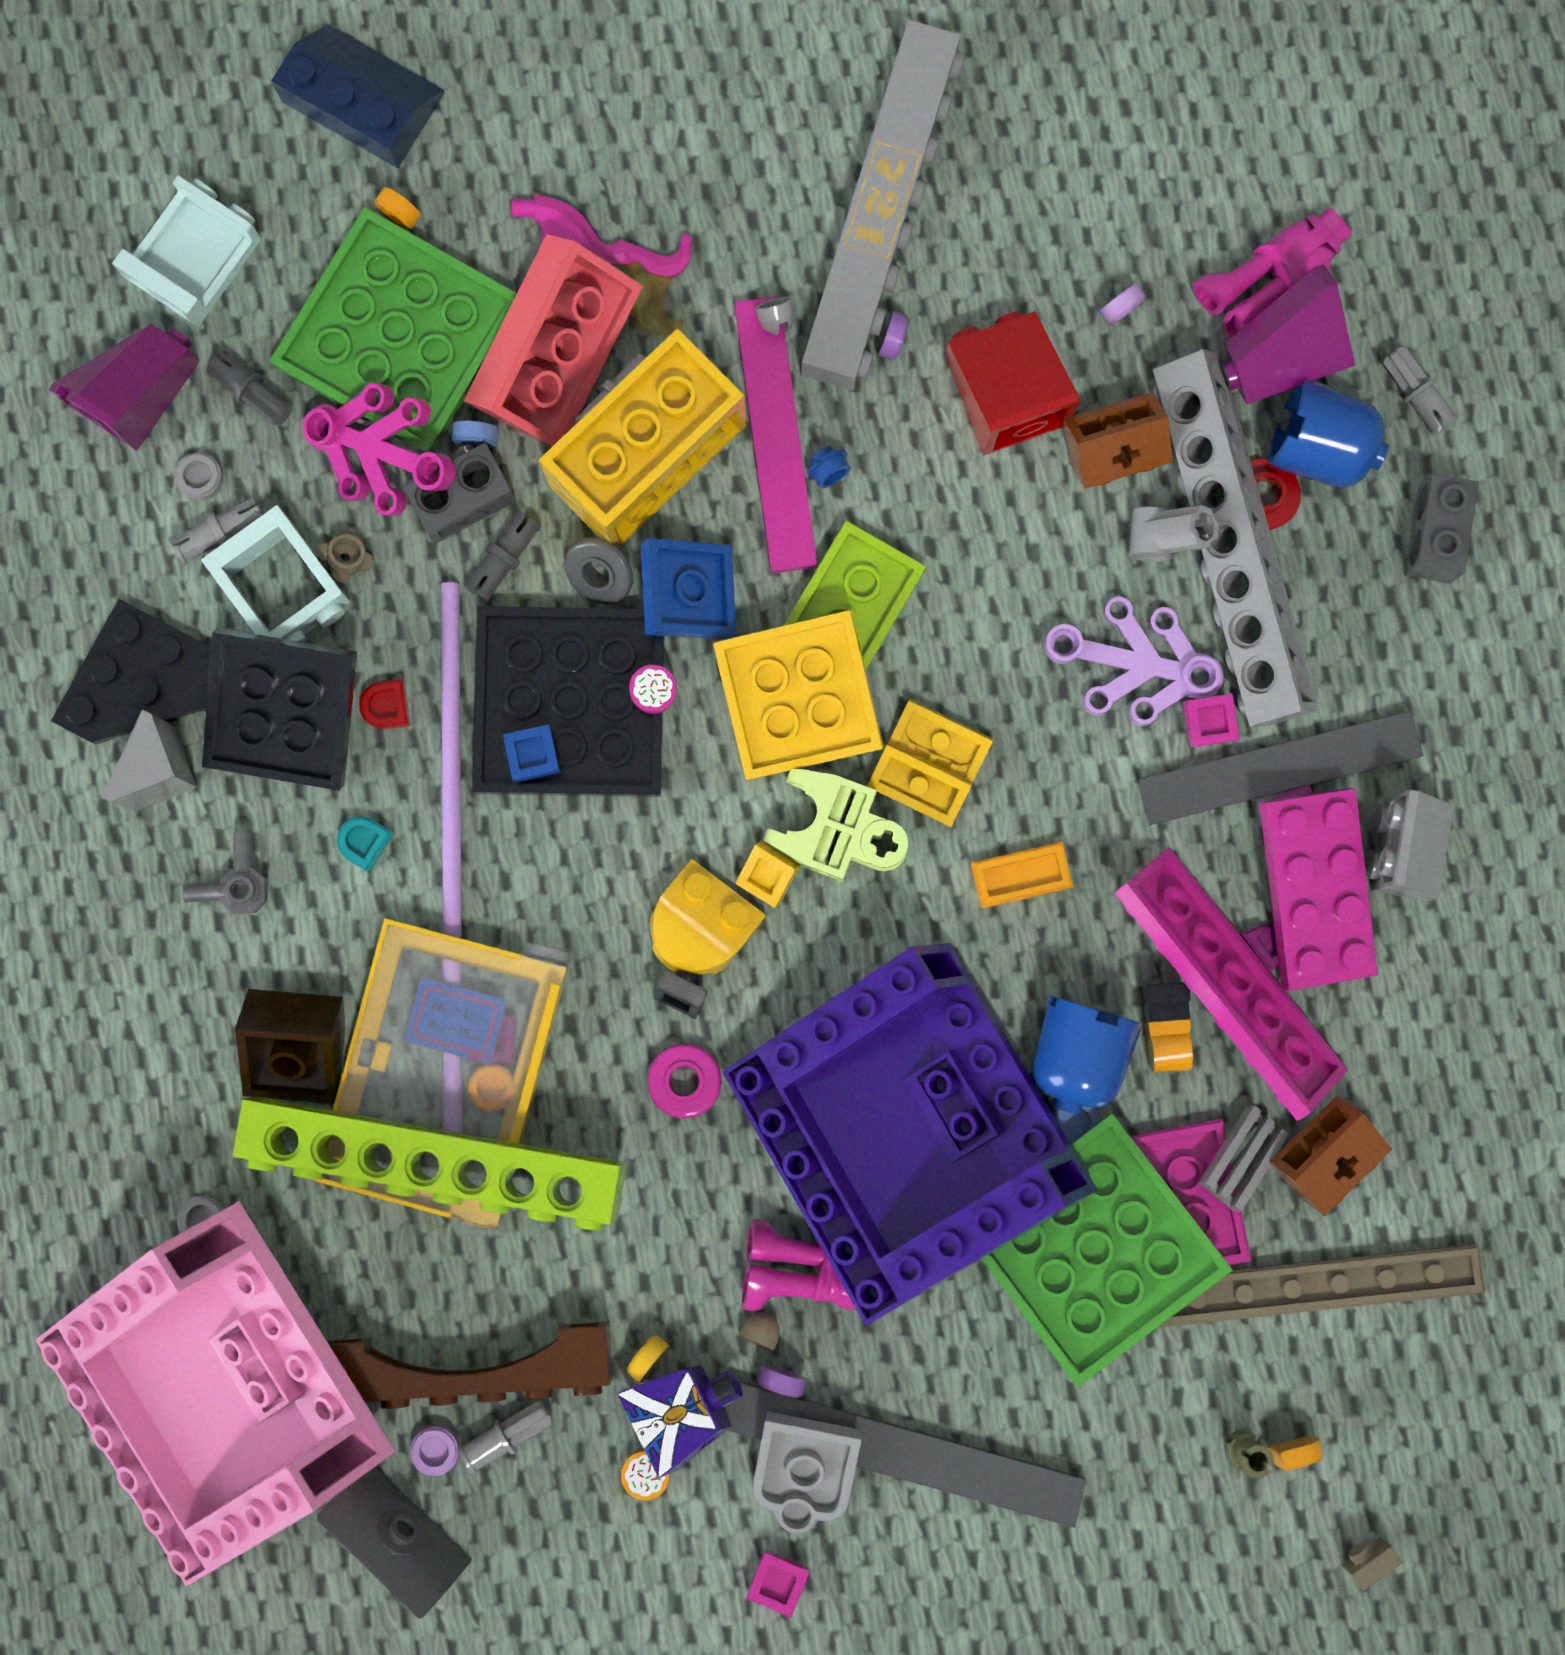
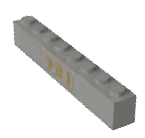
(881, 206)

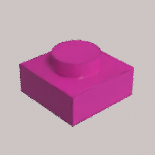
(1211, 720)
(778, 1583)

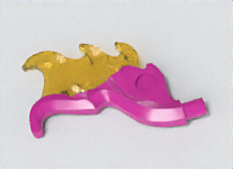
(643, 266)

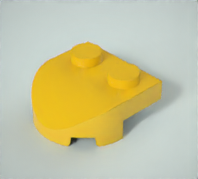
(701, 923)

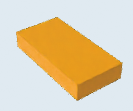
(1021, 875)

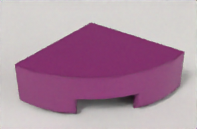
(1263, 943)

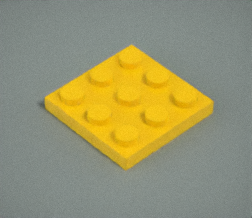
(798, 695)

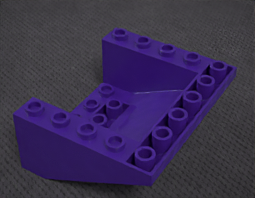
(907, 1129)

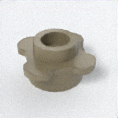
(348, 544)

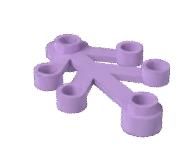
(1141, 662)

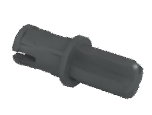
(249, 388)

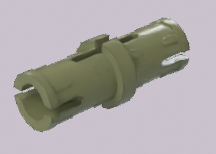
(1252, 1464)

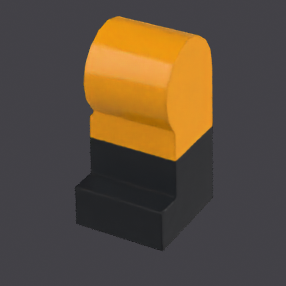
(1167, 1026)

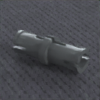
(502, 556)

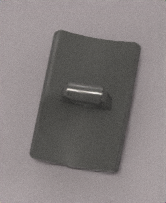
(394, 1541)

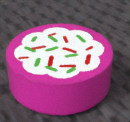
(653, 689)

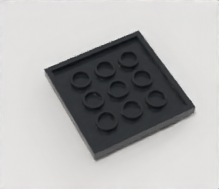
(575, 676)

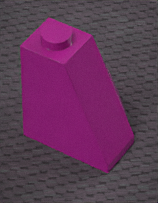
(1291, 340)
(130, 383)

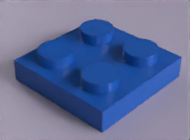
(688, 589)

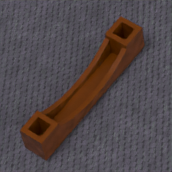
(574, 1360)

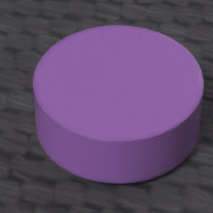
(893, 336)
(781, 1381)

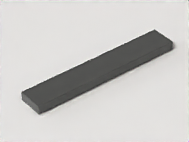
(1280, 768)

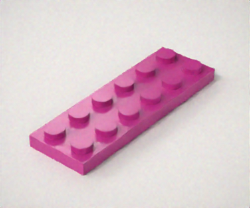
(1232, 983)

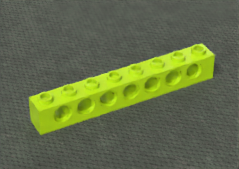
(261, 1144)

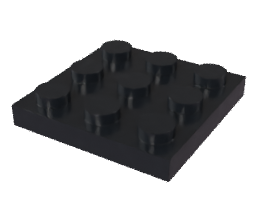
(278, 709)

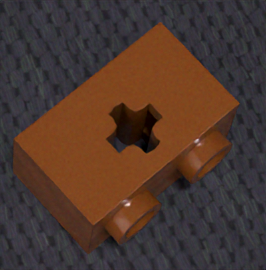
(1119, 440)
(1331, 1155)

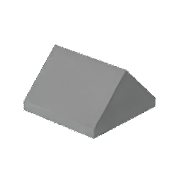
(150, 766)

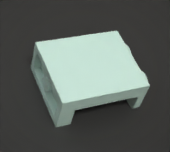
(191, 251)

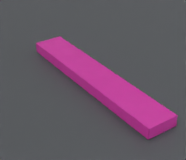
(775, 442)

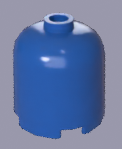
(1328, 437)
(1082, 1055)

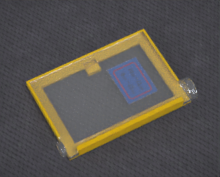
(449, 1044)

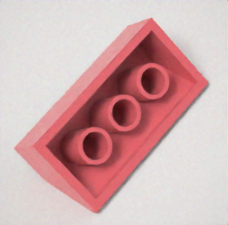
(553, 341)

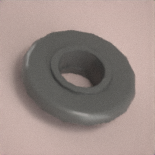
(588, 581)

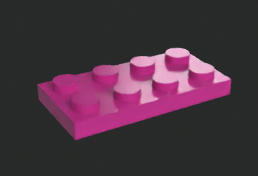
(1318, 888)

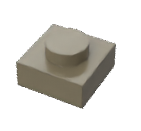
(1370, 1562)

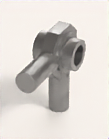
(241, 888)

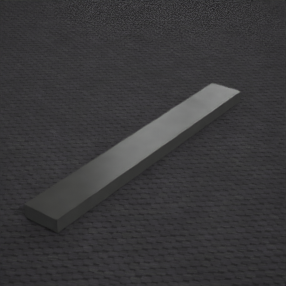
(927, 1458)

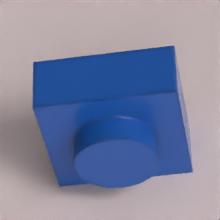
(531, 753)

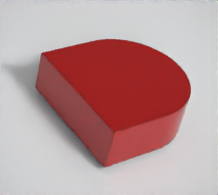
(385, 705)

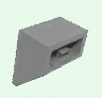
(1410, 846)

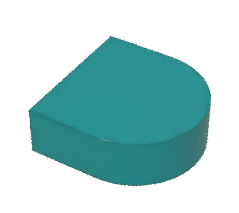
(363, 841)

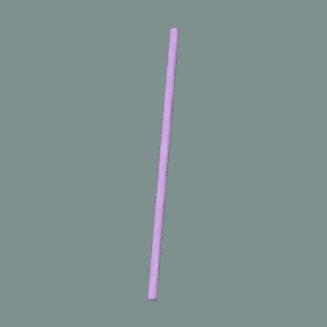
(451, 759)

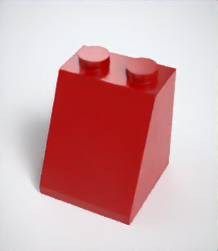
(1010, 381)

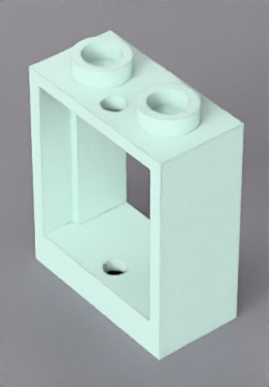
(254, 542)

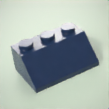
(356, 93)

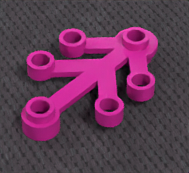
(373, 448)

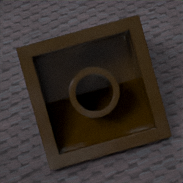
(290, 1045)

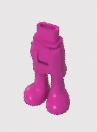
(1288, 258)
(764, 1283)

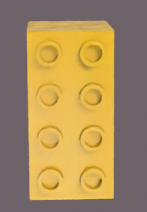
(645, 439)

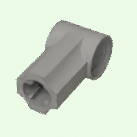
(1163, 531)

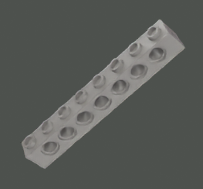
(1254, 553)

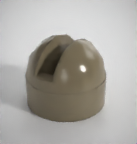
(761, 1330)

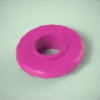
(684, 1105)

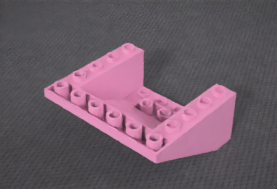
(213, 1394)

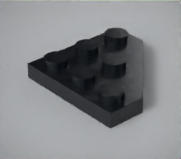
(131, 669)

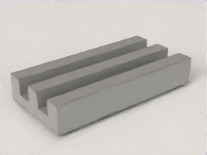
(1258, 1168)

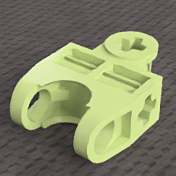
(854, 844)

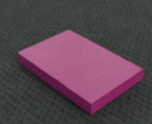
(1181, 1159)

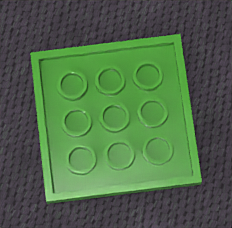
(395, 318)
(1109, 1263)

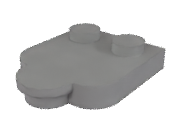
(805, 1470)

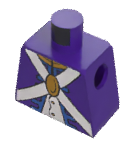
(679, 1414)

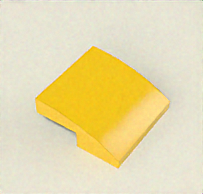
(930, 762)

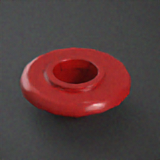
(1287, 489)

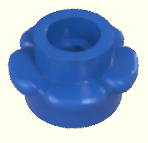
(828, 466)

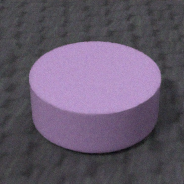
(1123, 304)
(435, 1450)

